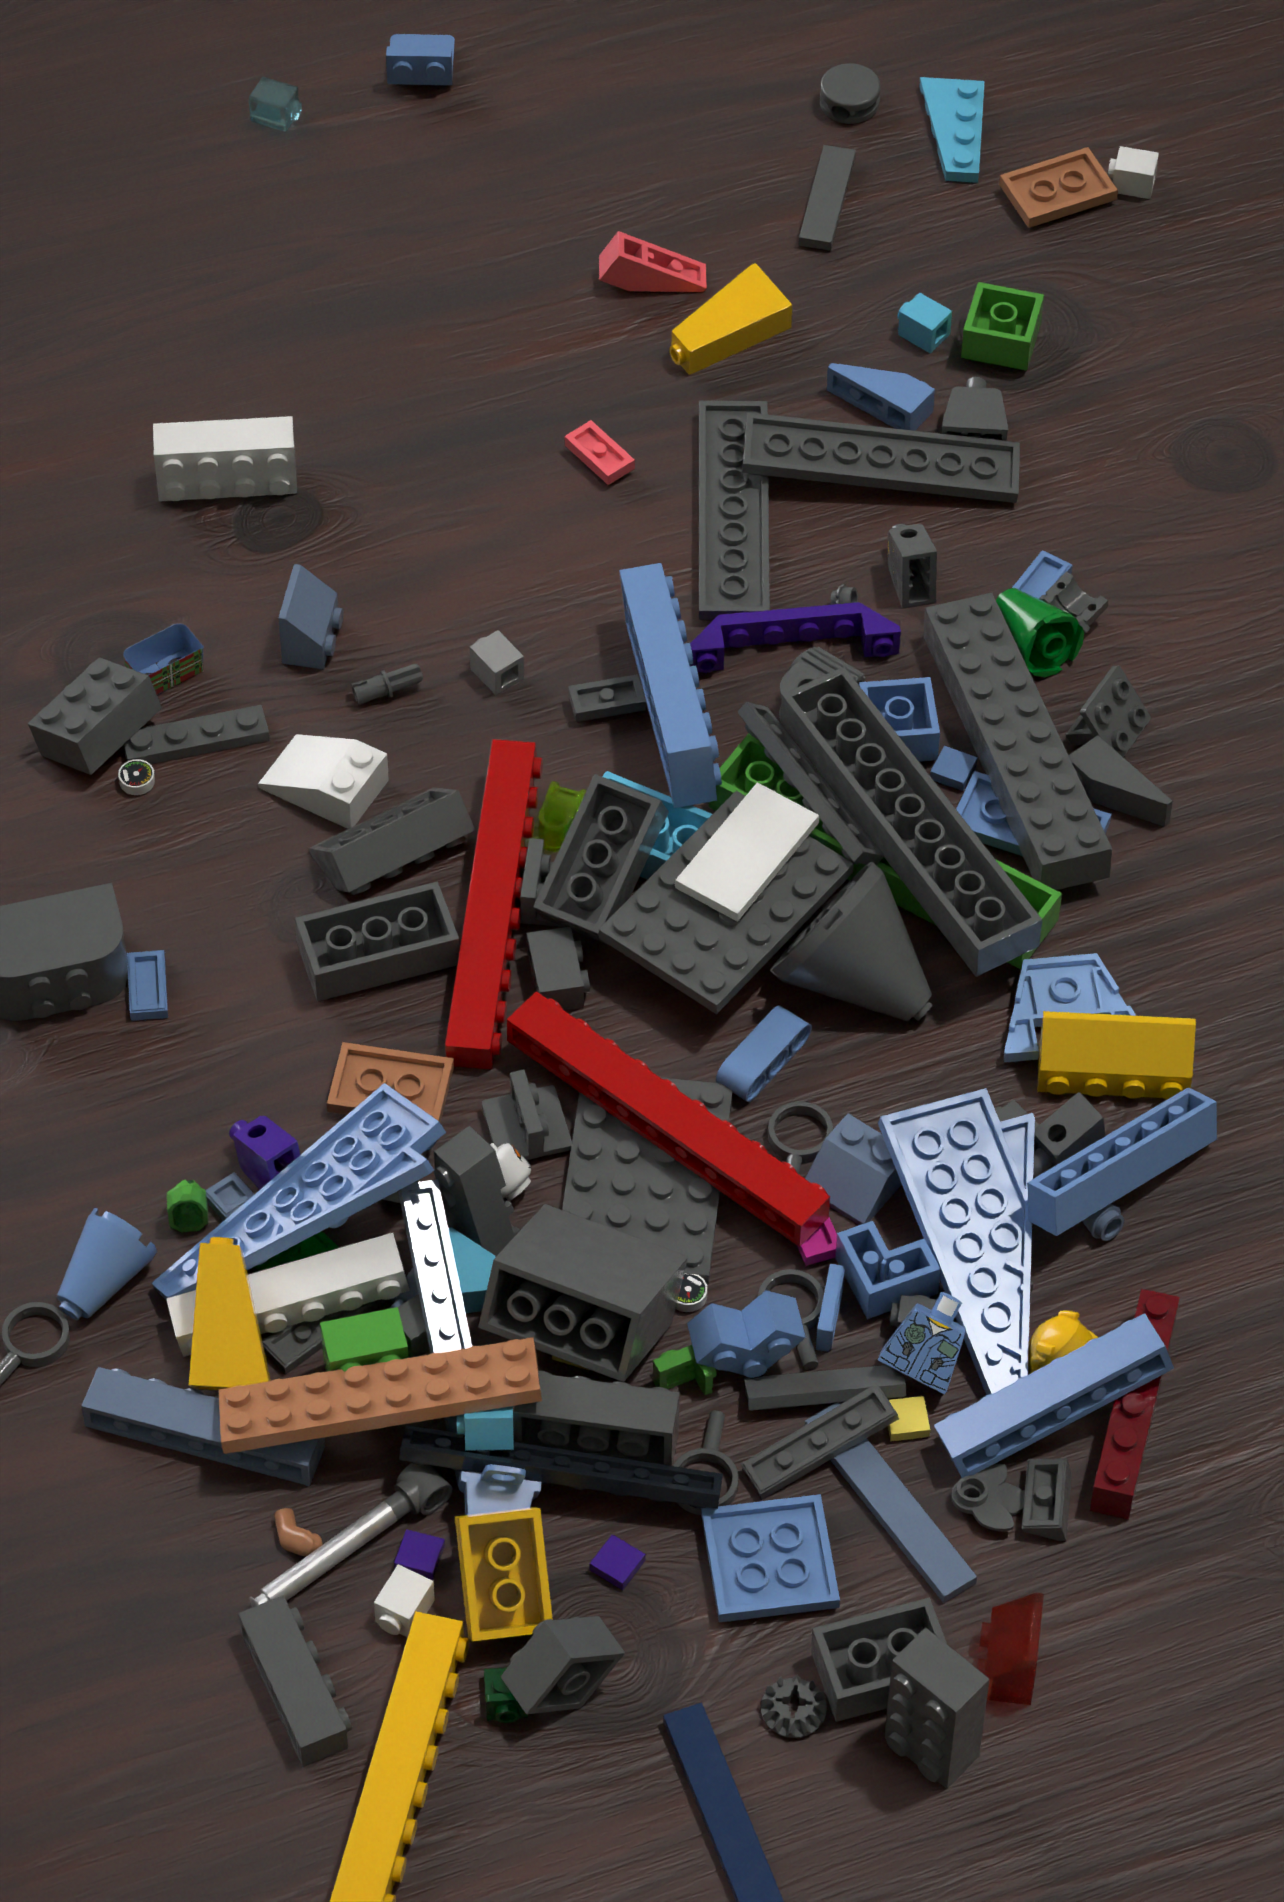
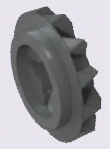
(807, 1718)

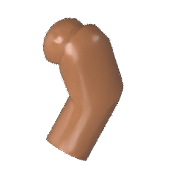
(292, 1537)

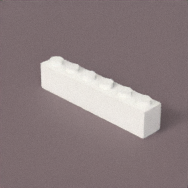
(311, 1287)

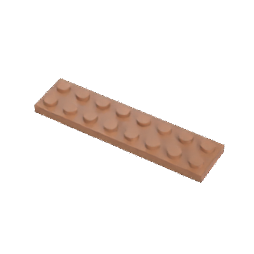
(379, 1395)

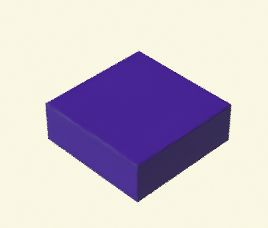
(420, 1553)
(617, 1562)

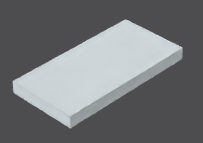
(747, 851)

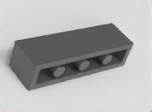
(294, 1680)

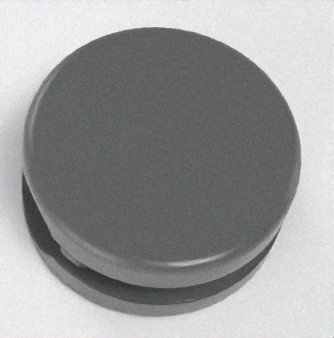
(849, 93)

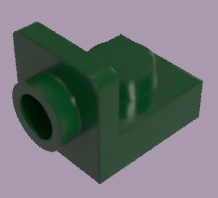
(500, 1701)

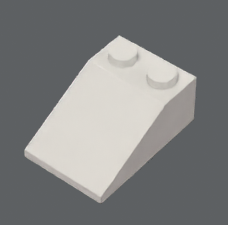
(328, 777)

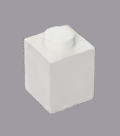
(1134, 172)
(400, 1599)

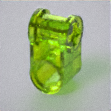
(558, 814)

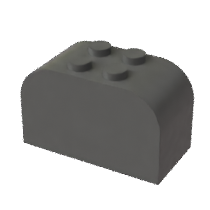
(61, 953)

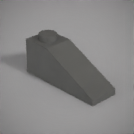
(1118, 784)

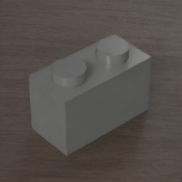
(556, 968)

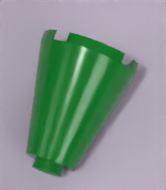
(1041, 631)

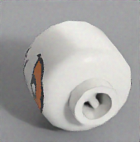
(514, 1170)

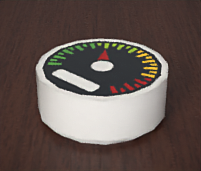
(136, 777)
(692, 1293)

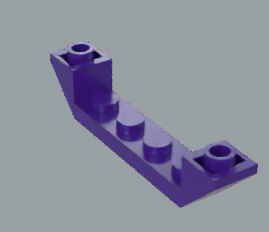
(877, 633)

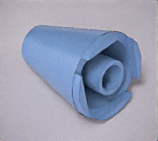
(102, 1264)

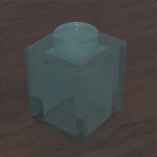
(274, 104)

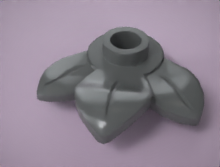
(994, 1498)

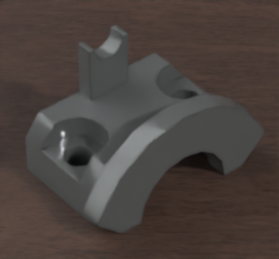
(1070, 598)

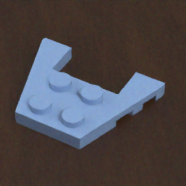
(1059, 985)

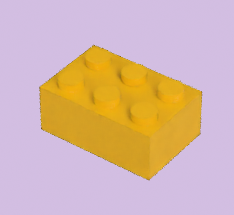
(503, 1573)

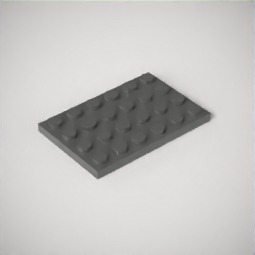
(704, 949)
(639, 1188)

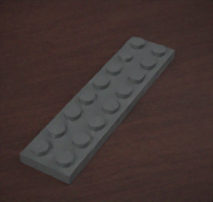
(881, 457)
(731, 515)

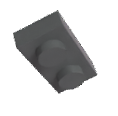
(607, 698)

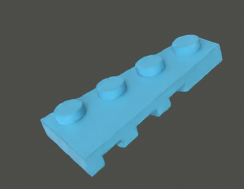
(956, 124)

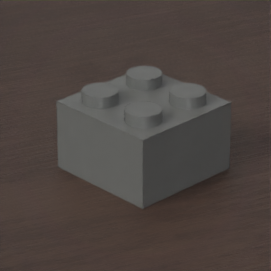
(562, 1664)

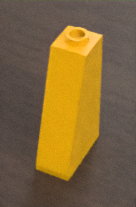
(731, 321)
(225, 1326)

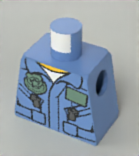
(927, 1343)

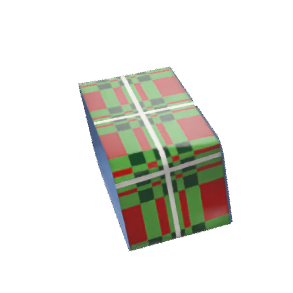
(163, 647)

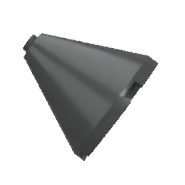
(859, 952)

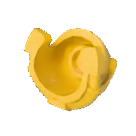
(1056, 1339)

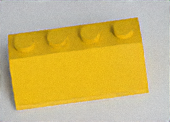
(1115, 1054)

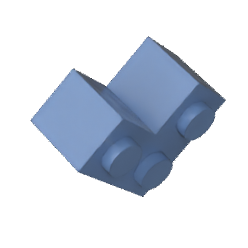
(882, 1275)
(749, 1338)

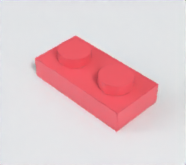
(599, 452)

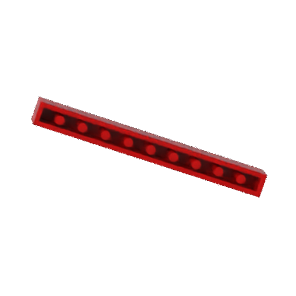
(492, 905)
(669, 1118)

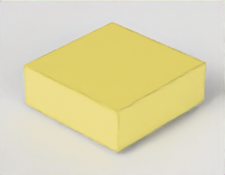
(912, 1420)

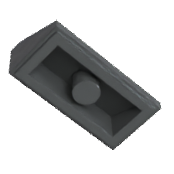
(1047, 1498)

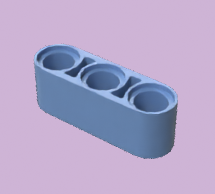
(763, 1053)

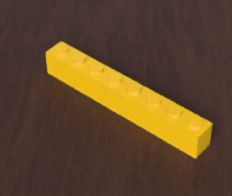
(401, 1760)

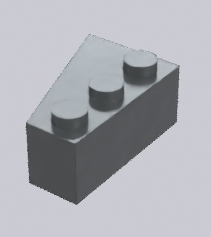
(471, 1191)

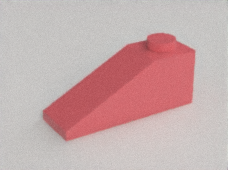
(648, 267)

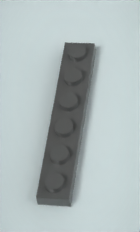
(803, 776)

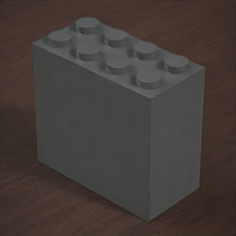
(583, 1292)

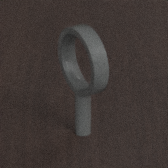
(793, 1156)
(805, 1347)
(14, 1356)
(711, 1453)

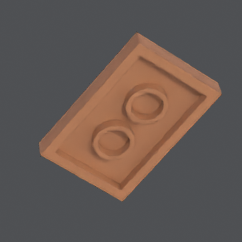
(1058, 187)
(415, 1076)

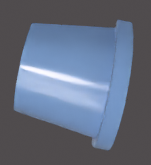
(496, 1491)

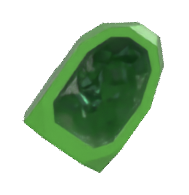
(187, 1207)

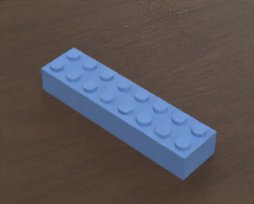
(670, 685)

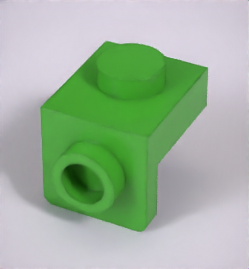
(680, 1366)

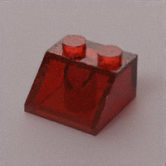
(1012, 1649)

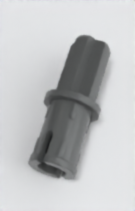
(386, 683)

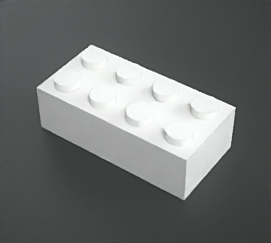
(225, 458)

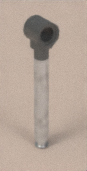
(416, 1490)

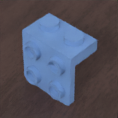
(420, 59)

